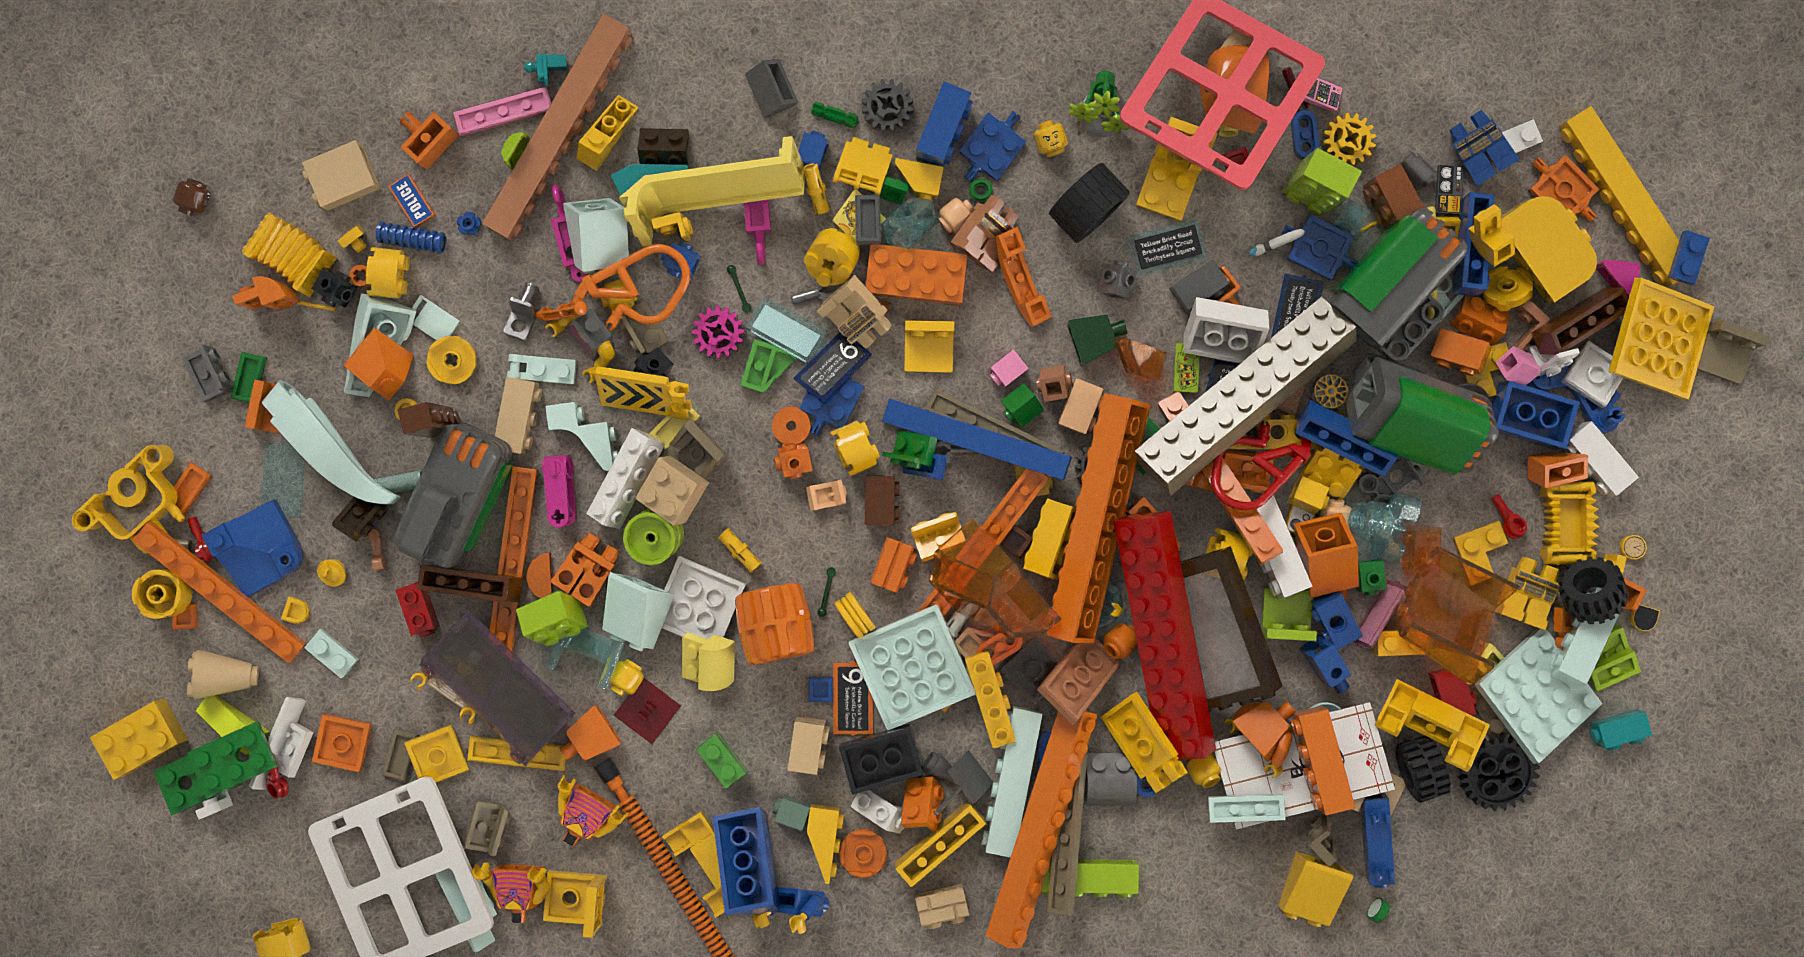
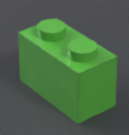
(722, 759)

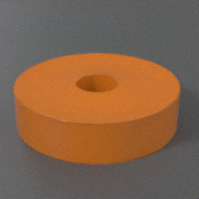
(786, 415)

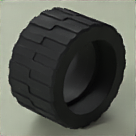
(1089, 202)

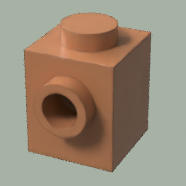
(1054, 383)

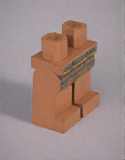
(980, 230)

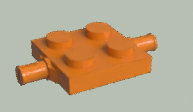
(1566, 184)

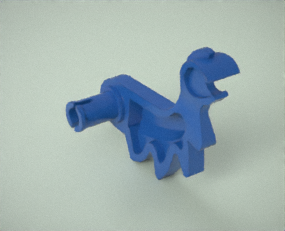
(1604, 418)

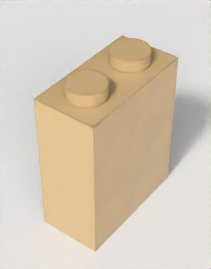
(340, 175)

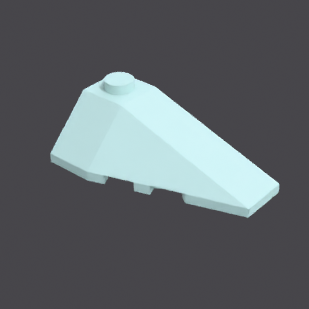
(388, 317)

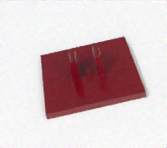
(647, 711)

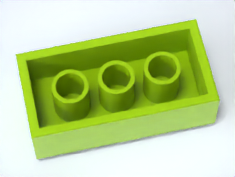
(1321, 182)

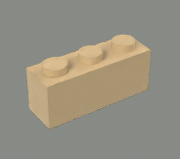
(518, 413)

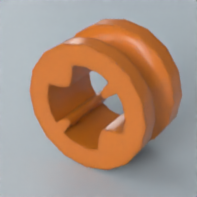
(353, 272)

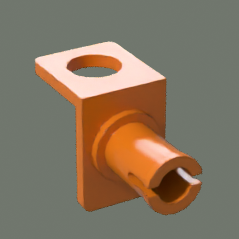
(1228, 296)

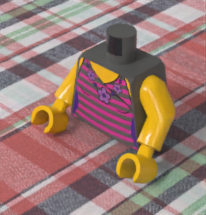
(591, 335)

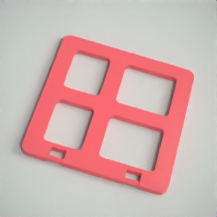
(1229, 91)

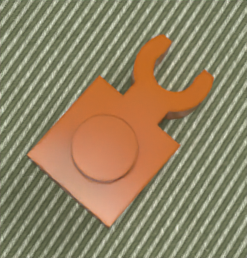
(1562, 624)

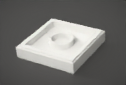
(1590, 375)

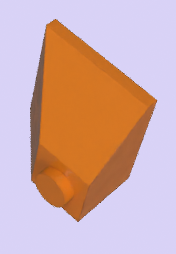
(380, 363)

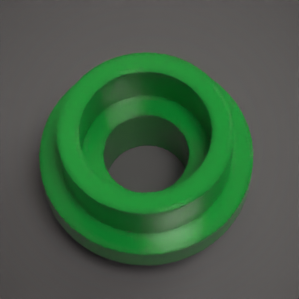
(980, 183)

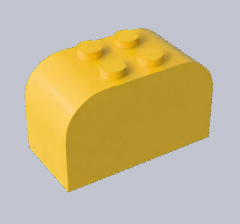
(1550, 246)

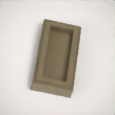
(397, 758)

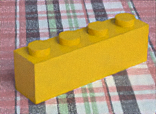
(939, 844)

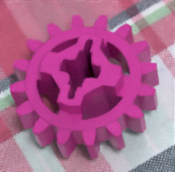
(713, 342)

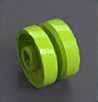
(642, 544)

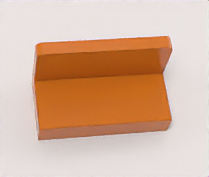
(258, 416)

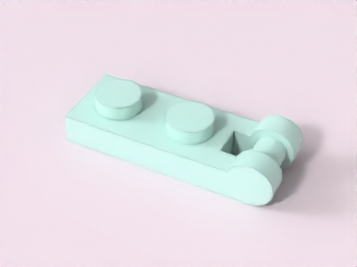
(543, 369)

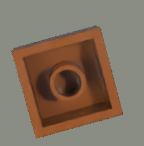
(1391, 196)

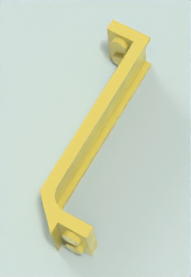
(712, 187)

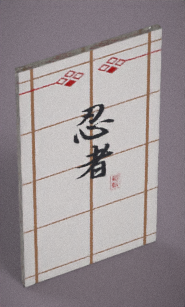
(1359, 747)

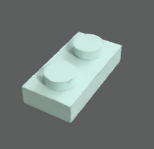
(331, 653)

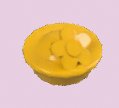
(331, 572)

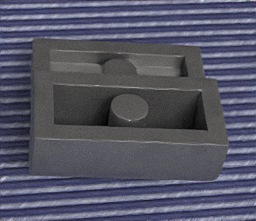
(1110, 780)

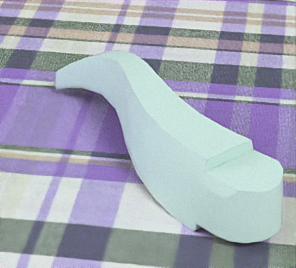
(320, 444)

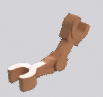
(378, 559)

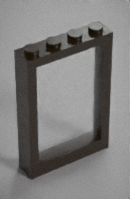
(1227, 632)

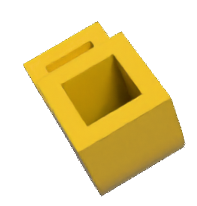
(1490, 237)

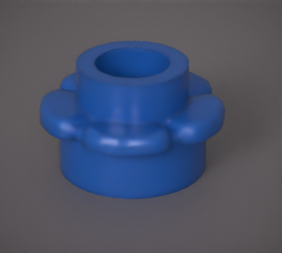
(468, 217)

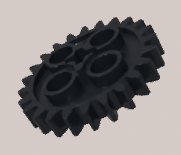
(1499, 773)

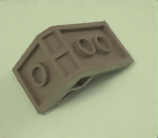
(696, 450)

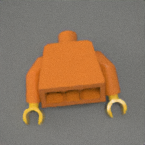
(1266, 731)

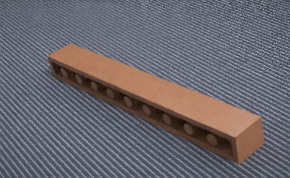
(558, 127)

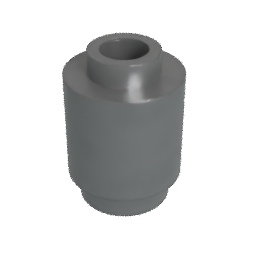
(1418, 170)

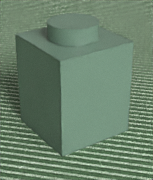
(791, 812)

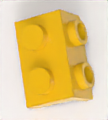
(933, 533)

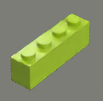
(1103, 878)

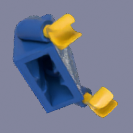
(796, 902)

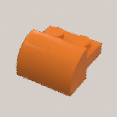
(266, 293)

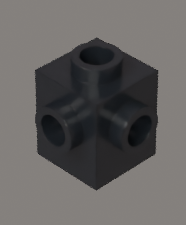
(334, 288)
(654, 363)

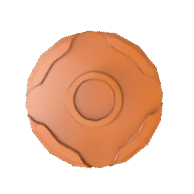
(863, 845)

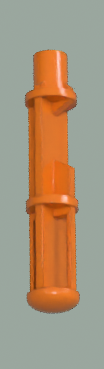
(562, 311)

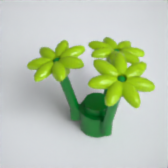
(1104, 87)

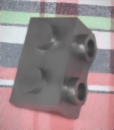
(207, 373)

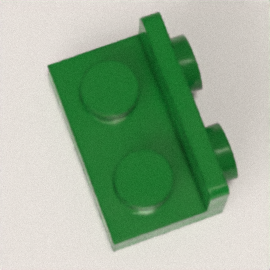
(913, 449)

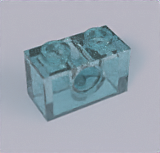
(909, 222)

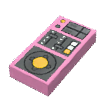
(1324, 95)

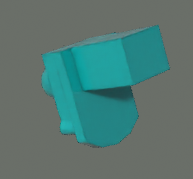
(544, 64)

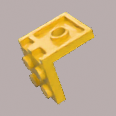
(589, 902)

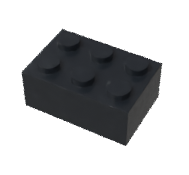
(880, 759)

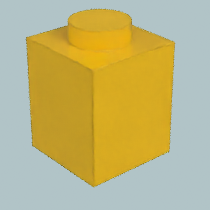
(1308, 495)

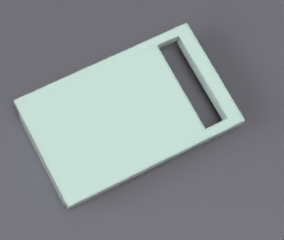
(434, 320)

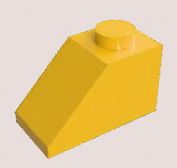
(922, 178)

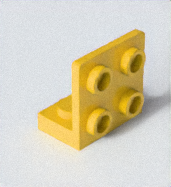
(929, 346)

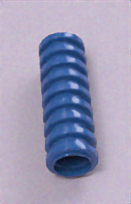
(410, 237)

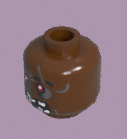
(191, 196)

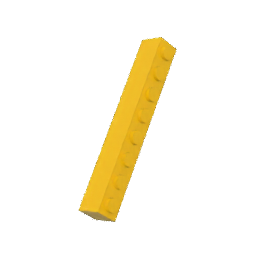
(1623, 192)

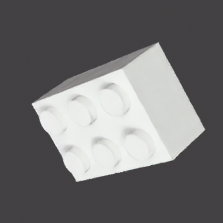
(1225, 330)

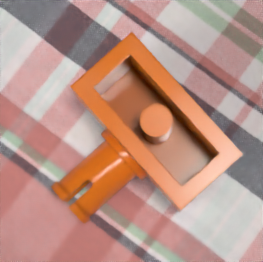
(427, 138)

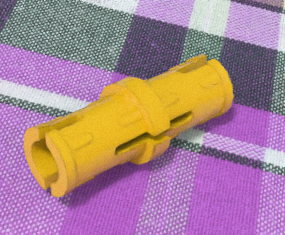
(816, 188)
(739, 550)

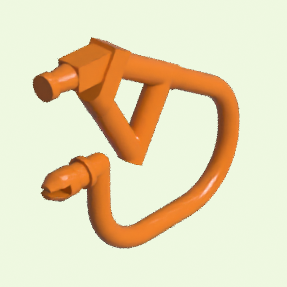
(589, 285)

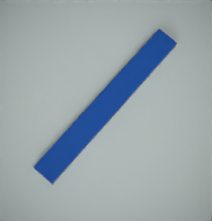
(977, 439)

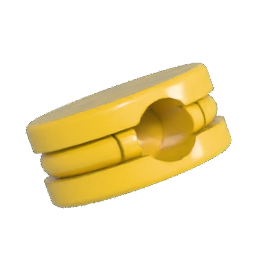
(854, 615)

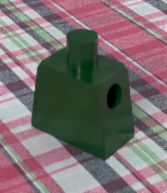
(1094, 336)

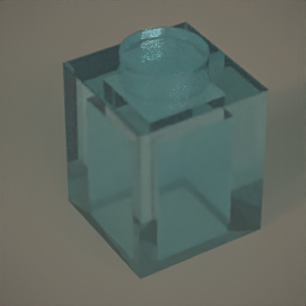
(1350, 217)

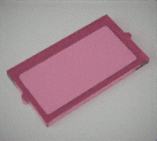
(1380, 613)

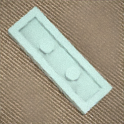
(1246, 808)

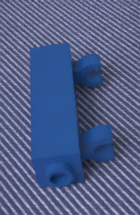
(1377, 840)

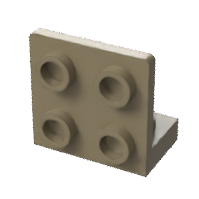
(1729, 350)

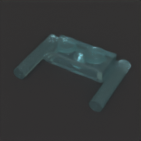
(592, 646)

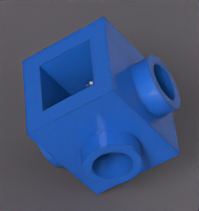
(691, 257)

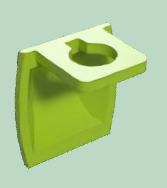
(513, 148)

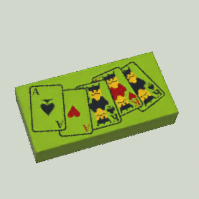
(1185, 371)

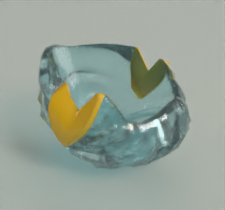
(1111, 607)

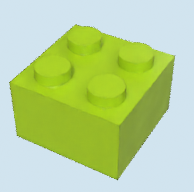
(552, 618)

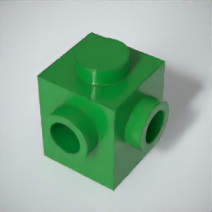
(1021, 406)
(1371, 577)

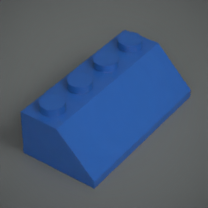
(745, 862)

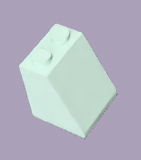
(596, 233)
(635, 610)

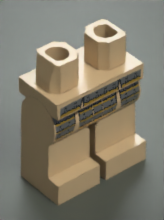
(855, 312)

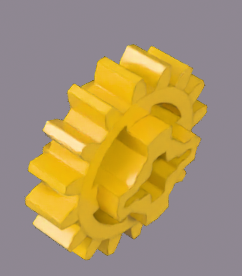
(1345, 131)

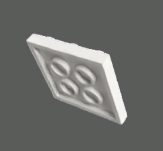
(701, 600)

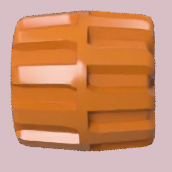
(774, 623)

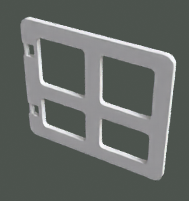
(394, 879)

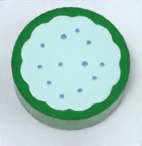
(1378, 910)

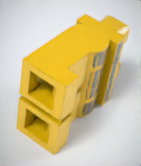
(1534, 595)

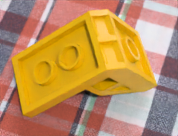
(1170, 178)

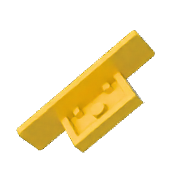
(991, 701)

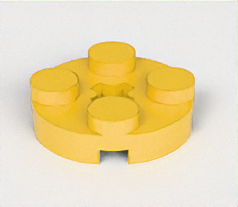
(1508, 298)
(455, 346)

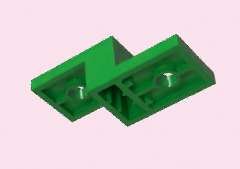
(215, 768)

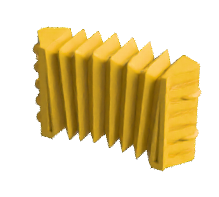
(289, 252)
(1570, 523)

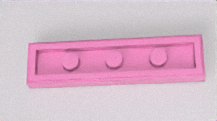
(502, 111)

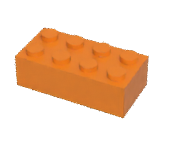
(916, 274)
(1323, 760)

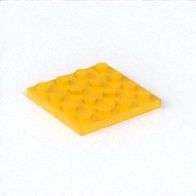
(1661, 338)

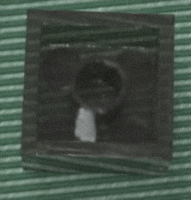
(1029, 668)

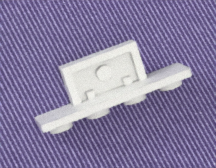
(287, 741)

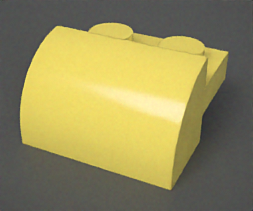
(708, 661)

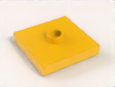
(437, 754)

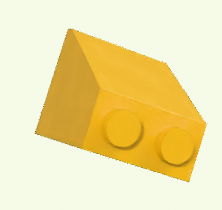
(1314, 890)

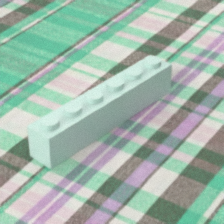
(1012, 783)

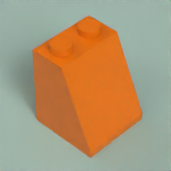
(1328, 554)

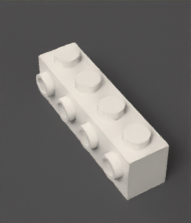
(625, 478)

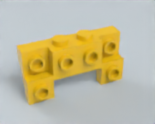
(1435, 720)
(700, 836)

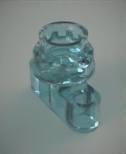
(1382, 522)

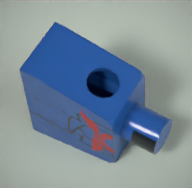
(1327, 663)

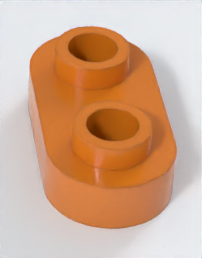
(1000, 648)

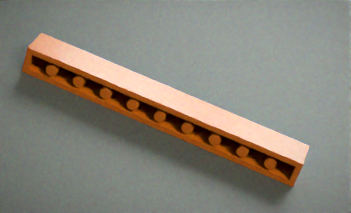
(1040, 830)

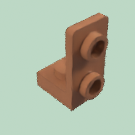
(1529, 314)

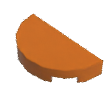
(539, 575)

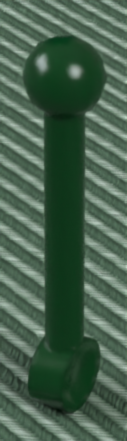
(746, 307)
(822, 611)

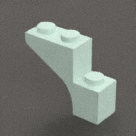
(596, 437)

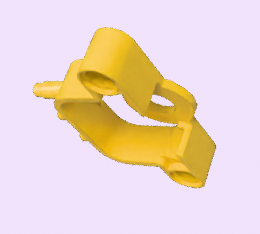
(99, 516)

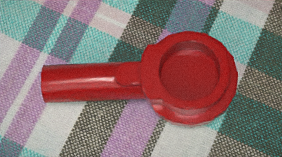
(1513, 524)
(201, 550)
(276, 785)

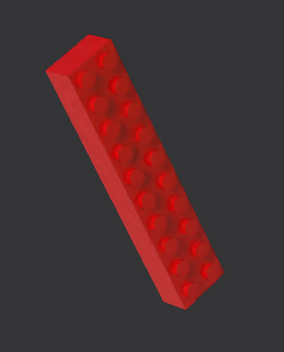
(1165, 631)

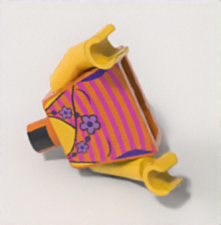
(585, 812)
(514, 886)

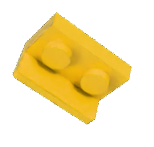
(670, 223)

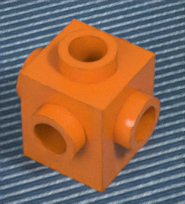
(801, 461)

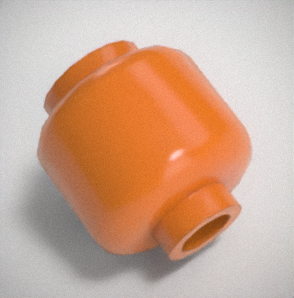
(1120, 641)

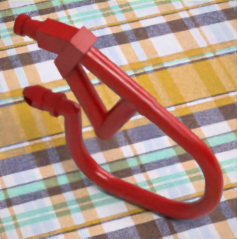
(1300, 453)

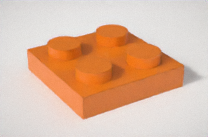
(342, 742)

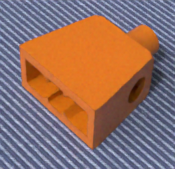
(590, 735)

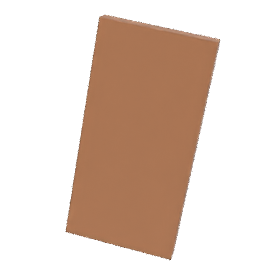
(1078, 679)

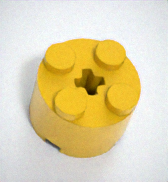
(832, 257)
(386, 273)
(854, 447)
(1238, 544)
(153, 604)
(282, 940)

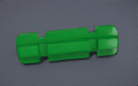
(834, 114)

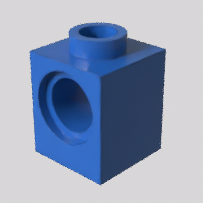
(813, 148)

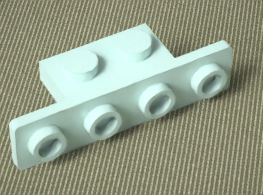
(454, 895)

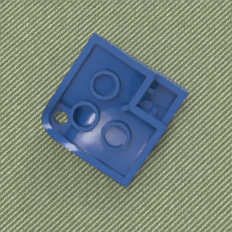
(256, 547)

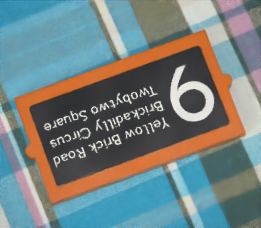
(851, 701)

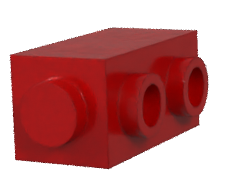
(417, 610)

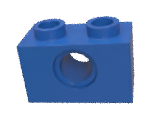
(1342, 631)

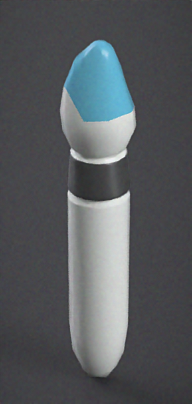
(1276, 242)

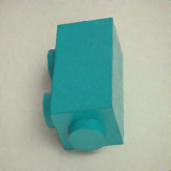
(1620, 729)

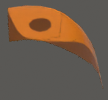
(1223, 63)

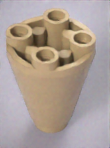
(218, 674)

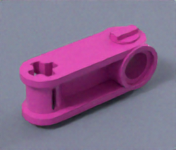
(559, 489)

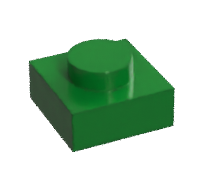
(894, 190)

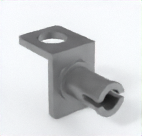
(522, 310)

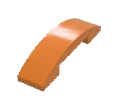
(1018, 278)

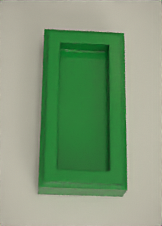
(249, 369)

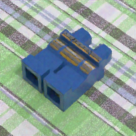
(1483, 139)

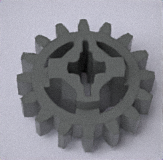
(878, 100)

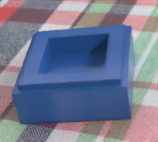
(820, 689)

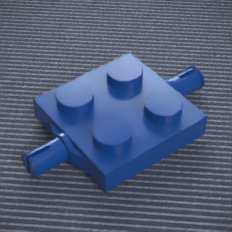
(992, 146)
(1321, 247)
(836, 409)

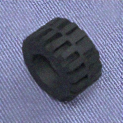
(1598, 605)
(1423, 768)

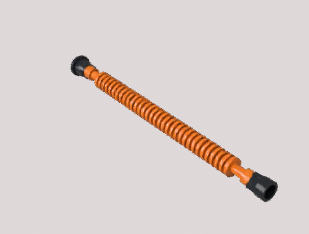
(610, 775)

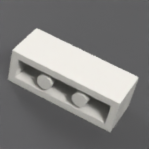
(1604, 462)

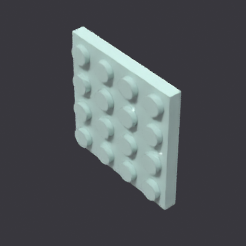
(912, 667)
(1531, 701)

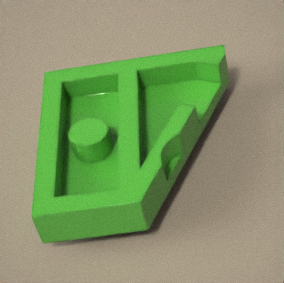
(764, 365)

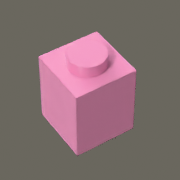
(1518, 366)
(1007, 369)

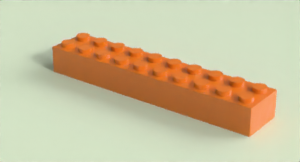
(1100, 503)

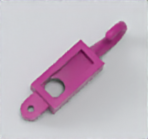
(757, 223)
(561, 233)

